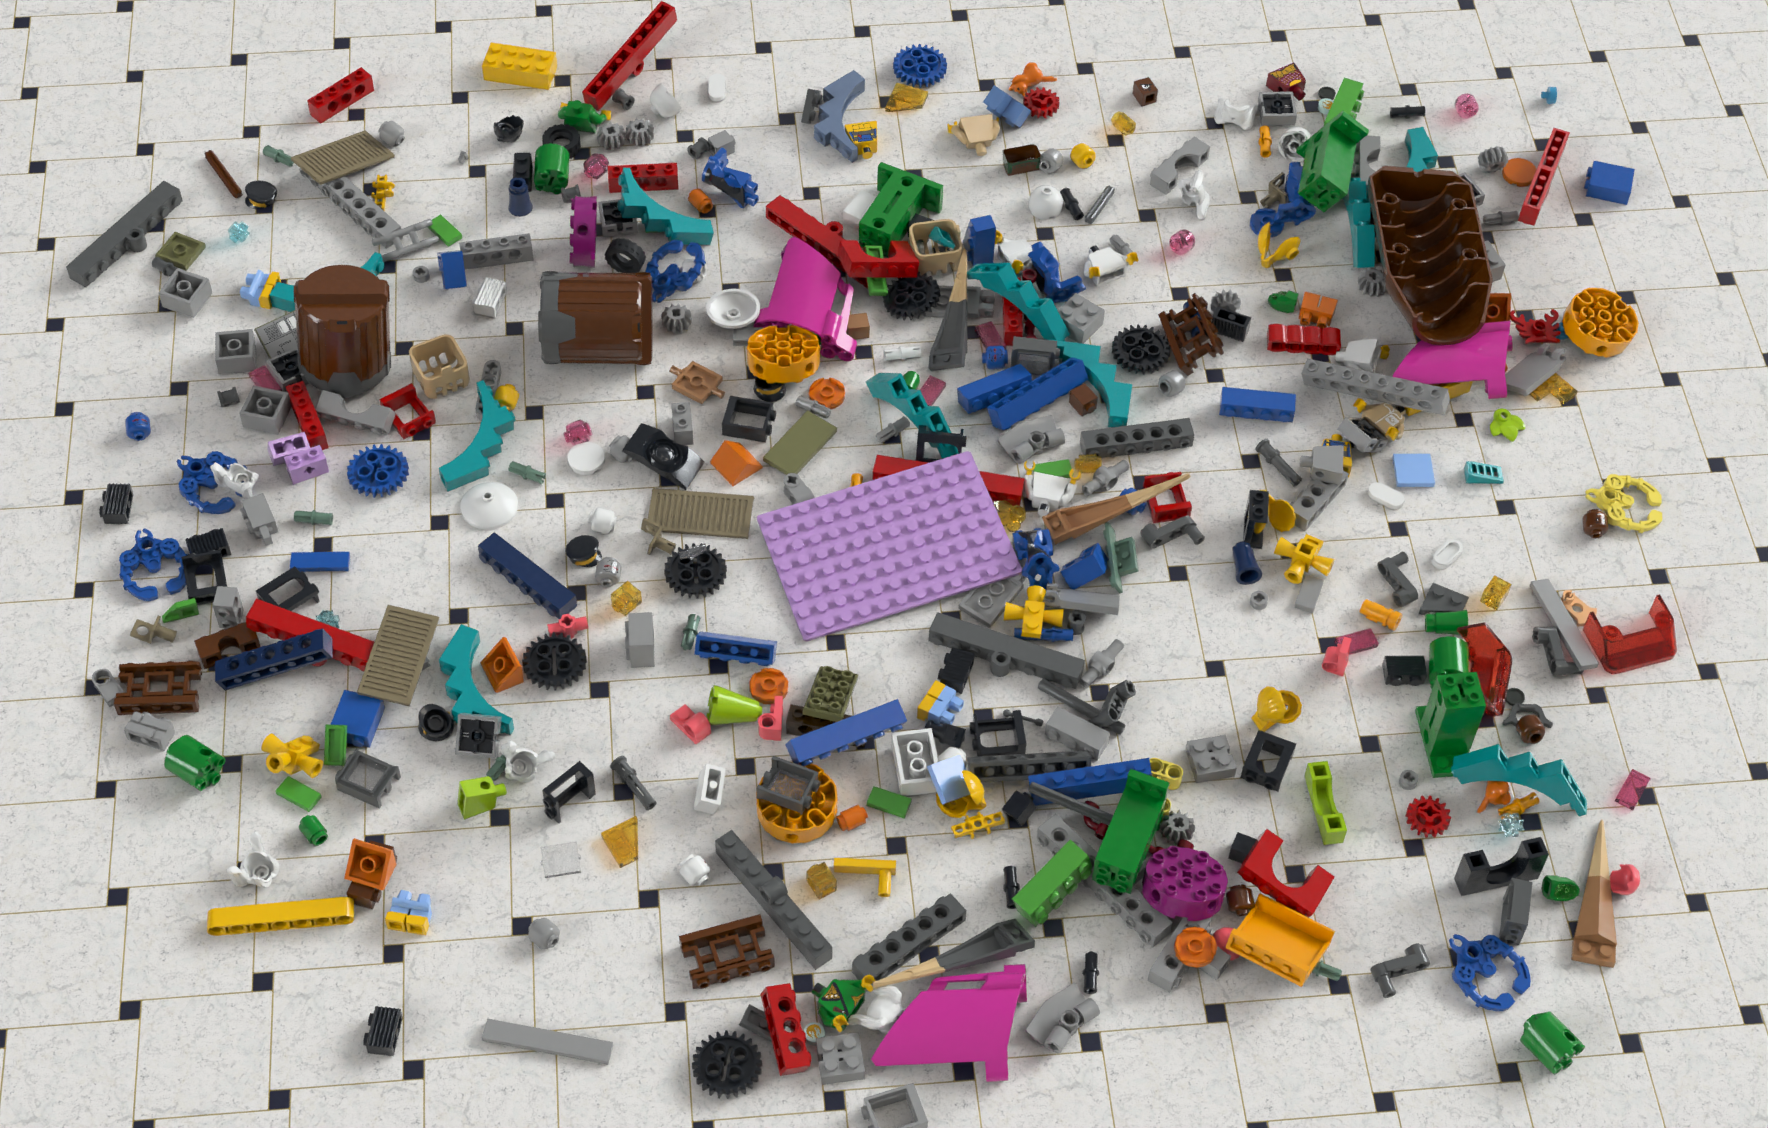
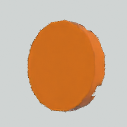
(1519, 172)
(827, 392)
(767, 685)
(1195, 947)

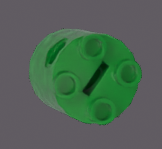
(551, 168)
(1447, 656)
(194, 762)
(1550, 1041)

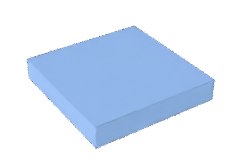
(1413, 470)
(949, 779)

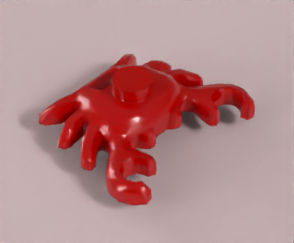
(1539, 330)

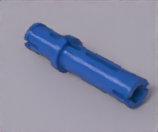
(1048, 634)

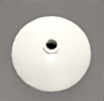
(733, 308)
(490, 512)

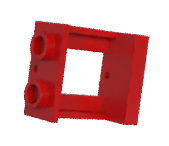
(401, 398)
(1167, 512)

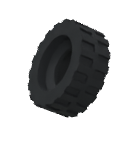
(563, 132)
(629, 249)

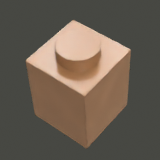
(858, 326)

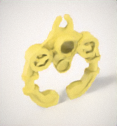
(1614, 501)

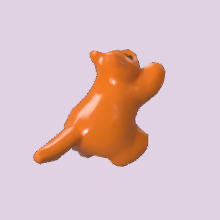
(1030, 77)
(1496, 793)

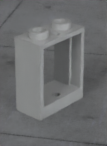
(905, 1092)

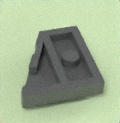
(1443, 600)

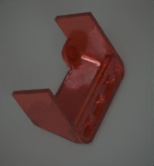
(1635, 650)
(1492, 664)

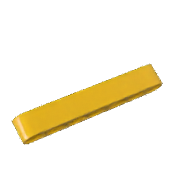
(280, 916)

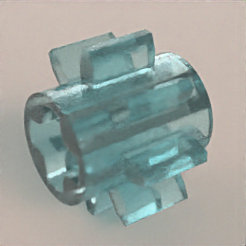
(238, 231)
(328, 618)
(1511, 825)

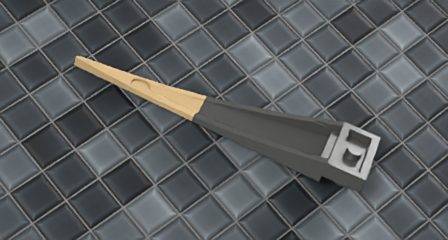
(951, 340)
(990, 945)

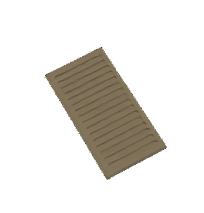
(342, 157)
(701, 513)
(398, 655)

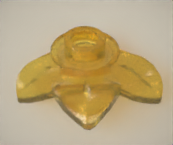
(1010, 515)

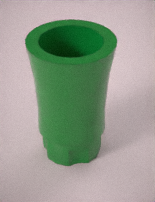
(1446, 622)

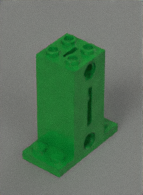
(1329, 161)
(895, 205)
(1450, 719)
(1131, 832)

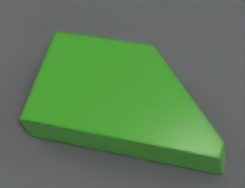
(181, 610)

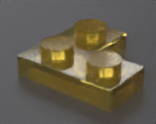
(1557, 387)

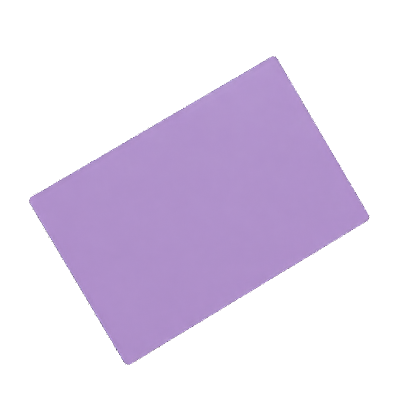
(888, 545)

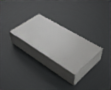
(1309, 593)

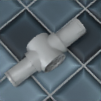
(1105, 477)
(1101, 663)

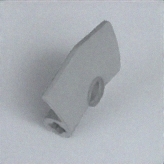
(1031, 438)
(1049, 1023)

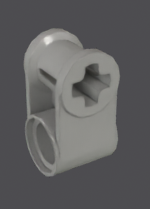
(796, 489)

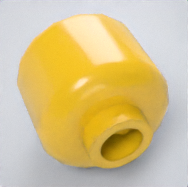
(1083, 155)
(507, 396)

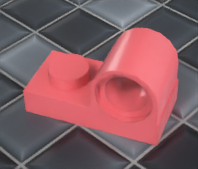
(1337, 657)
(772, 719)
(691, 724)

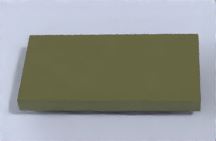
(800, 444)
(830, 694)

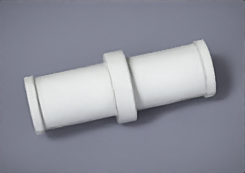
(902, 353)

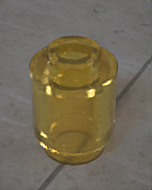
(1123, 123)
(1087, 463)

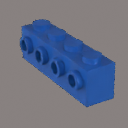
(992, 388)
(1257, 404)
(735, 648)

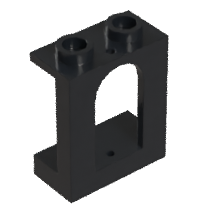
(957, 440)
(1255, 511)
(191, 563)
(309, 590)
(982, 726)
(1273, 745)
(584, 783)

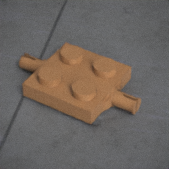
(697, 382)

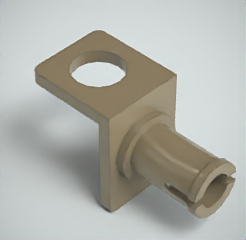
(1275, 194)
(657, 541)
(153, 631)

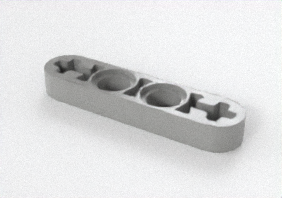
(487, 376)

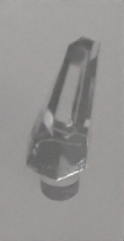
(692, 552)

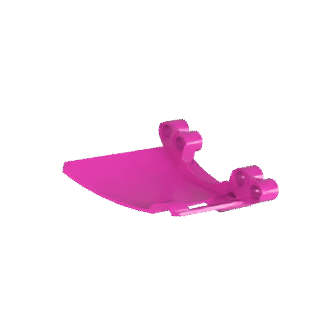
(805, 299)
(1471, 360)
(958, 1023)

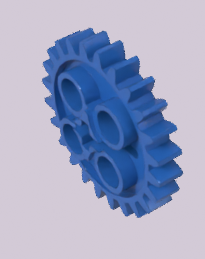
(919, 65)
(377, 470)

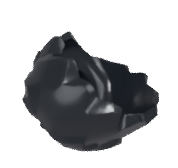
(508, 128)

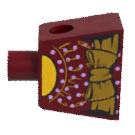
(1287, 80)

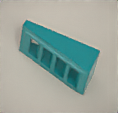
(941, 237)
(1471, 477)

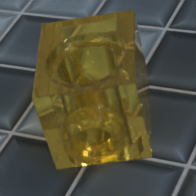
(1495, 592)
(626, 598)
(821, 880)

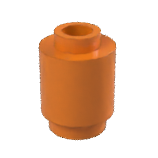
(700, 200)
(852, 818)

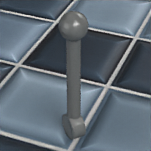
(1039, 722)

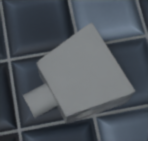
(1325, 463)

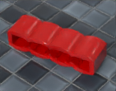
(1303, 339)

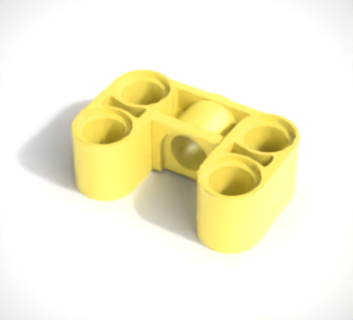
(1164, 771)

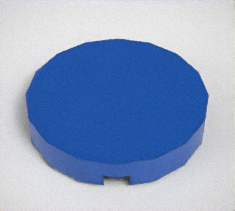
(1262, 217)

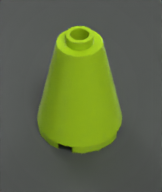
(731, 707)

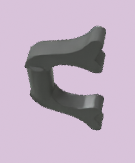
(1536, 709)

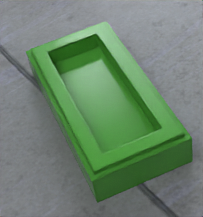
(445, 230)
(1056, 468)
(335, 745)
(298, 794)
(889, 802)

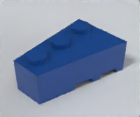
(980, 240)

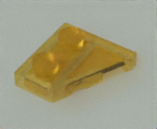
(906, 98)
(623, 841)

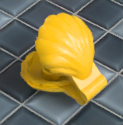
(1286, 250)
(1280, 515)
(1272, 708)
(974, 801)

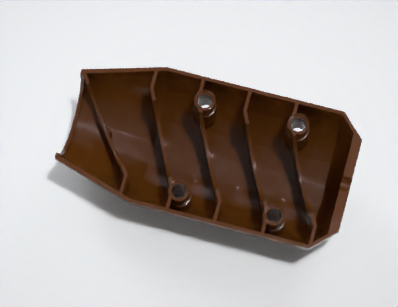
(1432, 251)

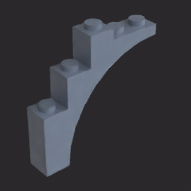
(837, 99)

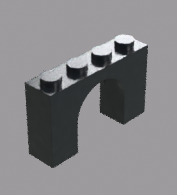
(1477, 875)

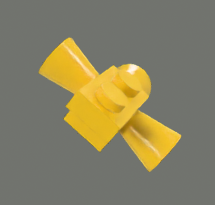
(1303, 557)
(1033, 613)
(292, 756)

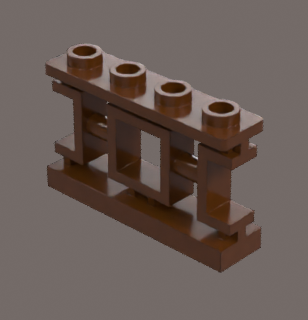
(1177, 337)
(162, 701)
(724, 936)

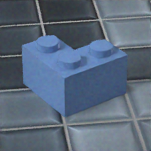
(1004, 105)

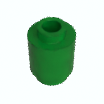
(912, 379)
(313, 830)

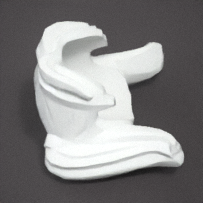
(1240, 116)
(1194, 192)
(234, 477)
(525, 759)
(254, 865)
(882, 1011)

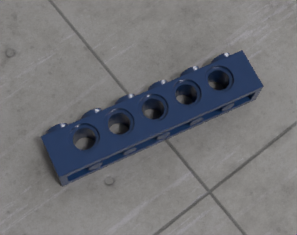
(273, 659)

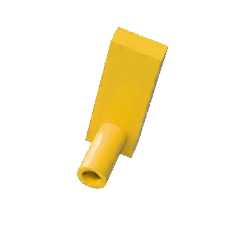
(883, 868)

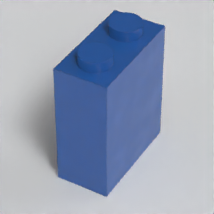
(1609, 182)
(360, 715)

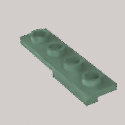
(1121, 557)

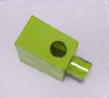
(478, 796)

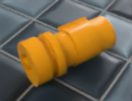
(1378, 613)

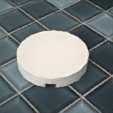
(586, 458)

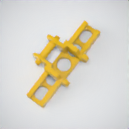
(382, 193)
(970, 827)

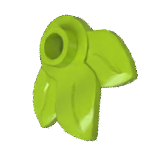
(1507, 426)

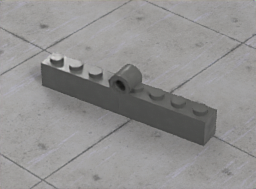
(125, 234)
(1006, 651)
(773, 898)

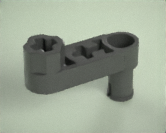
(1158, 536)
(1404, 589)
(1549, 638)
(1114, 704)
(1414, 961)

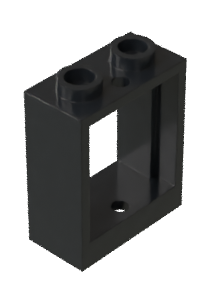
(748, 406)

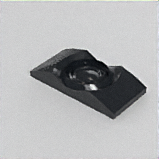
(663, 455)

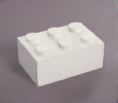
(912, 755)

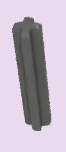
(1099, 204)

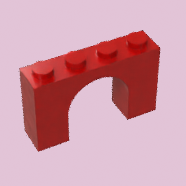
(900, 264)
(1259, 871)

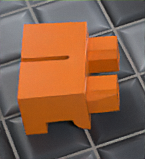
(1312, 313)

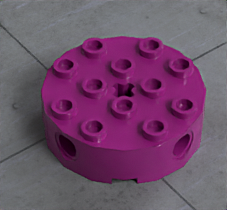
(584, 233)
(1184, 883)

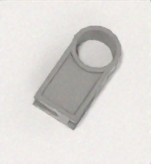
(741, 335)
(109, 688)

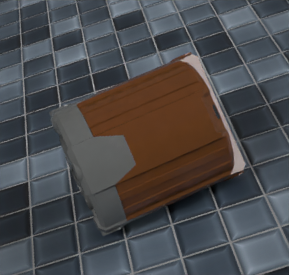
(596, 318)
(343, 329)

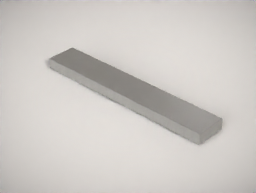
(1564, 624)
(547, 1041)

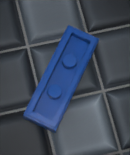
(320, 561)

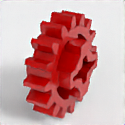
(1041, 102)
(1428, 816)

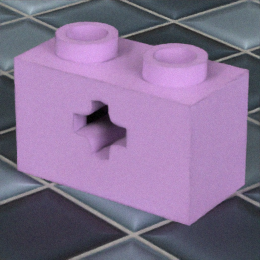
(286, 446)
(306, 464)

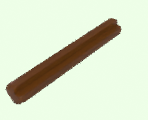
(223, 174)

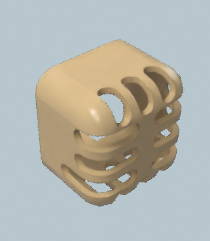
(938, 260)
(443, 373)

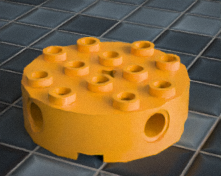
(1600, 322)
(783, 354)
(813, 823)

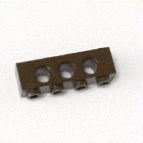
(801, 724)

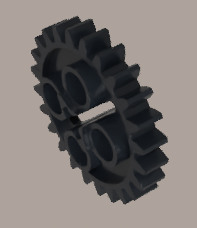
(912, 296)
(1141, 349)
(682, 575)
(535, 661)
(707, 1060)

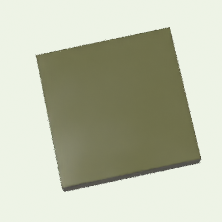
(181, 250)

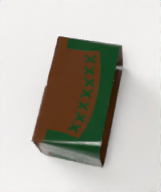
(1023, 155)

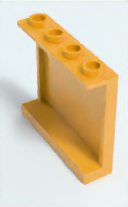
(1280, 940)

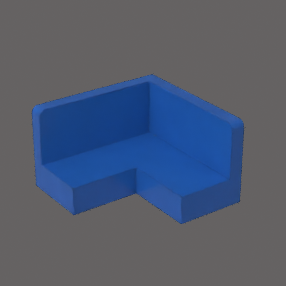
(452, 269)
(1086, 567)

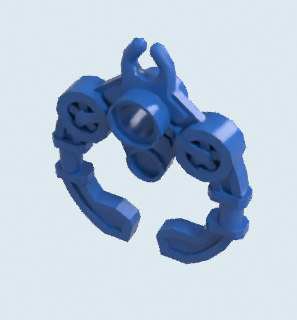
(671, 279)
(204, 477)
(151, 559)
(1482, 964)

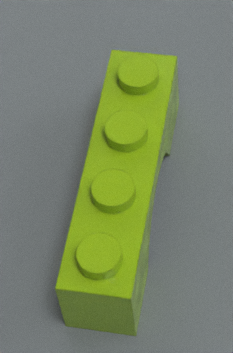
(1329, 820)

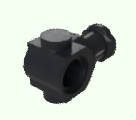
(947, 733)

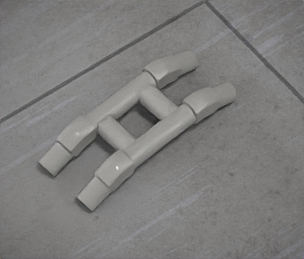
(411, 230)

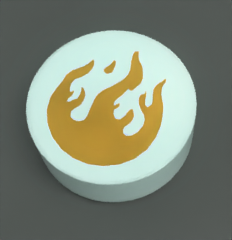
(1324, 105)
(813, 1031)

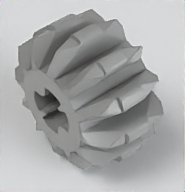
(639, 132)
(611, 136)
(1492, 159)
(1372, 281)
(1226, 300)
(676, 318)
(1177, 827)

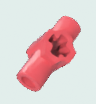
(568, 625)

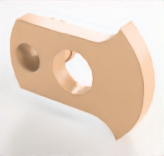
(1572, 600)

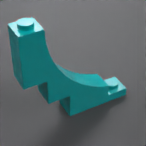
(1041, 311)
(1102, 377)
(894, 390)
(1549, 778)

